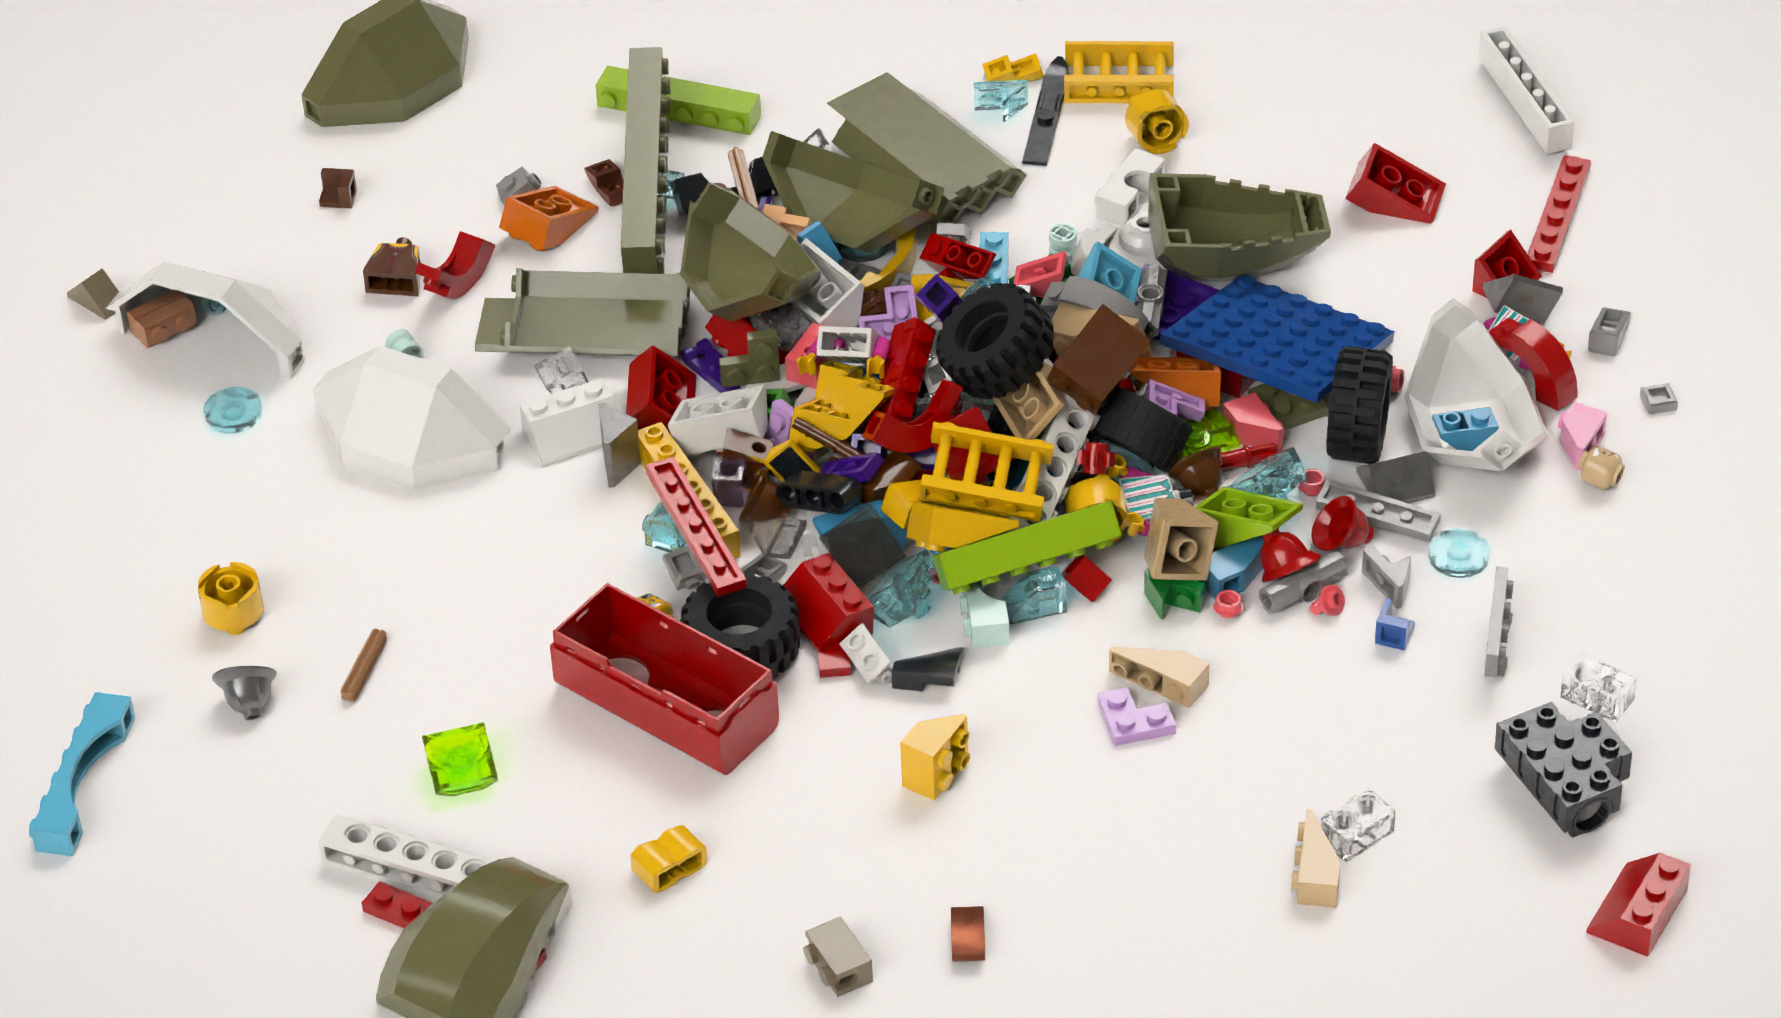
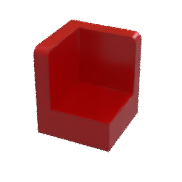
(1086, 577)

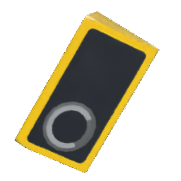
(788, 459)

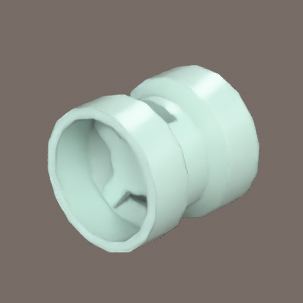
(1063, 238)
(403, 342)

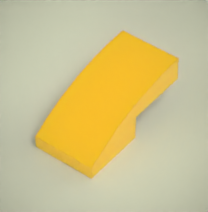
(1021, 69)

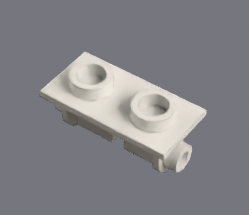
(867, 655)

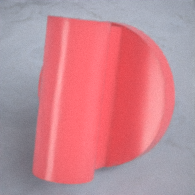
(1330, 601)

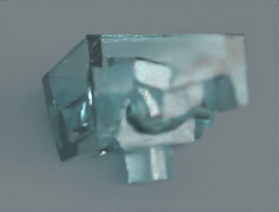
(1273, 475)
(903, 590)

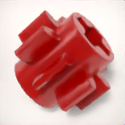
(1096, 458)

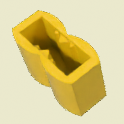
(668, 858)

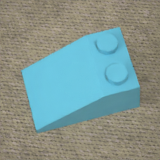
(1112, 271)

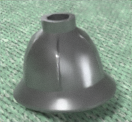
(246, 688)

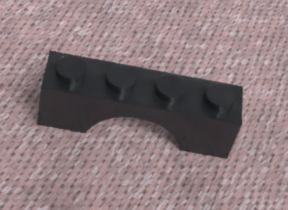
(690, 187)

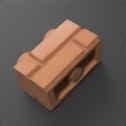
(161, 318)

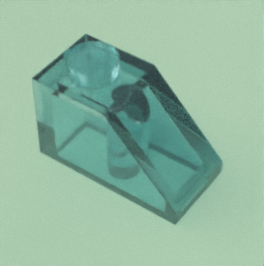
(661, 530)
(1036, 596)

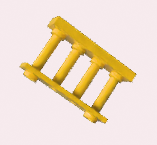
(1116, 88)
(983, 498)

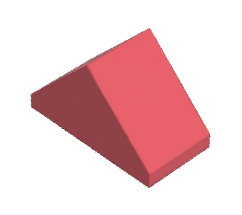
(1041, 273)

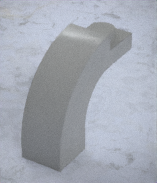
(1090, 295)

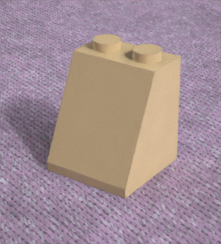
(1179, 541)

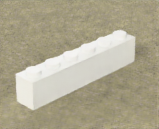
(1526, 90)

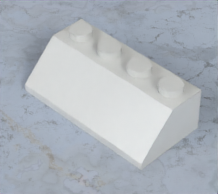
(834, 296)

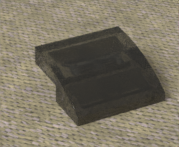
(862, 546)

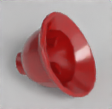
(1341, 526)
(1284, 554)

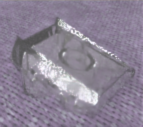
(787, 322)

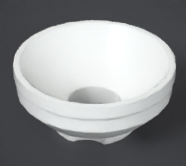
(1136, 239)

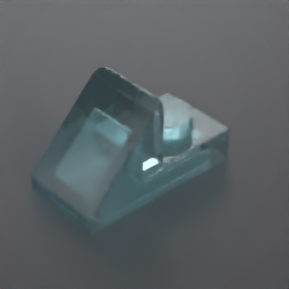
(1005, 95)

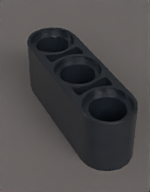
(819, 492)

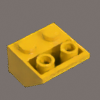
(934, 754)

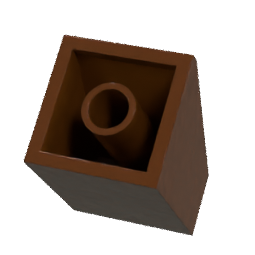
(1098, 360)

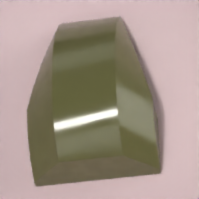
(1230, 229)
(474, 945)

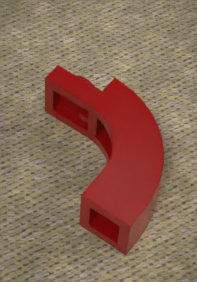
(460, 269)
(1544, 356)
(914, 434)

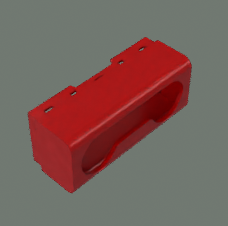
(682, 669)

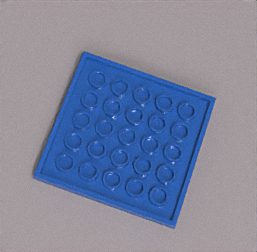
(1273, 336)

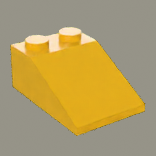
(944, 526)

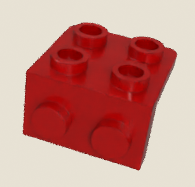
(958, 457)

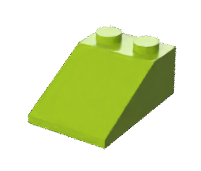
(1246, 514)

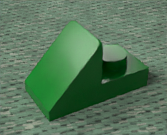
(1178, 593)

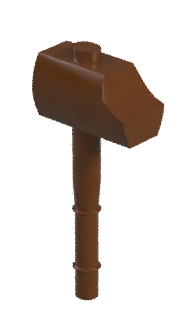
(895, 468)

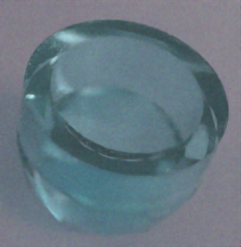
(207, 306)

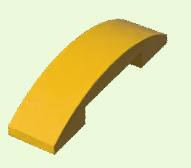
(901, 262)

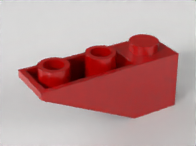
(959, 257)

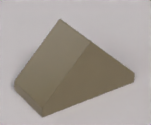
(95, 294)

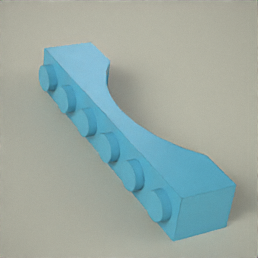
(103, 726)

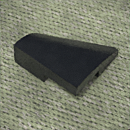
(932, 668)

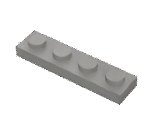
(1385, 511)

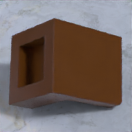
(338, 188)

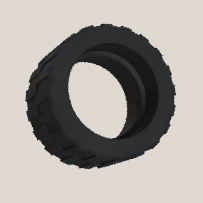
(1143, 428)

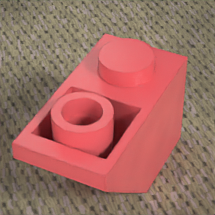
(1254, 421)

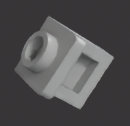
(517, 182)
(683, 569)

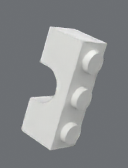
(1120, 195)

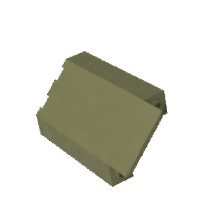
(917, 139)
(587, 312)

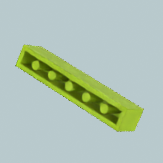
(689, 102)
(1026, 546)

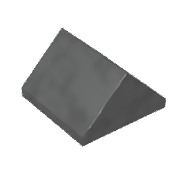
(1523, 295)
(619, 443)
(1399, 478)

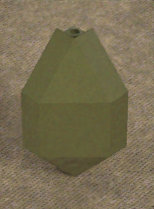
(388, 64)
(850, 198)
(741, 258)

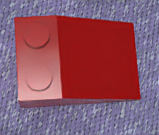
(1394, 187)

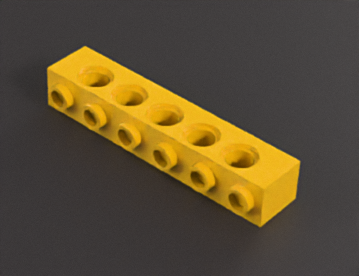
(658, 444)

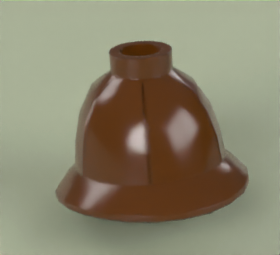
(1199, 471)
(762, 501)

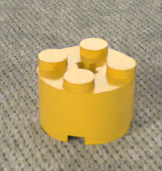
(1156, 121)
(1095, 491)
(230, 597)

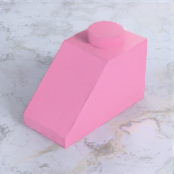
(1581, 430)

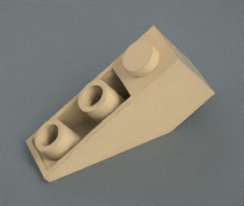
(1165, 672)
(1319, 866)

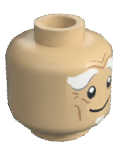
(1601, 467)

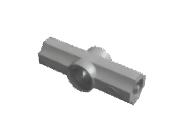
(1151, 297)
(1304, 583)

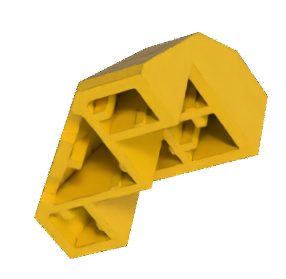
(841, 403)

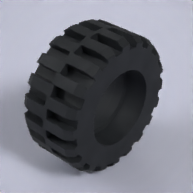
(995, 341)
(1359, 404)
(758, 605)

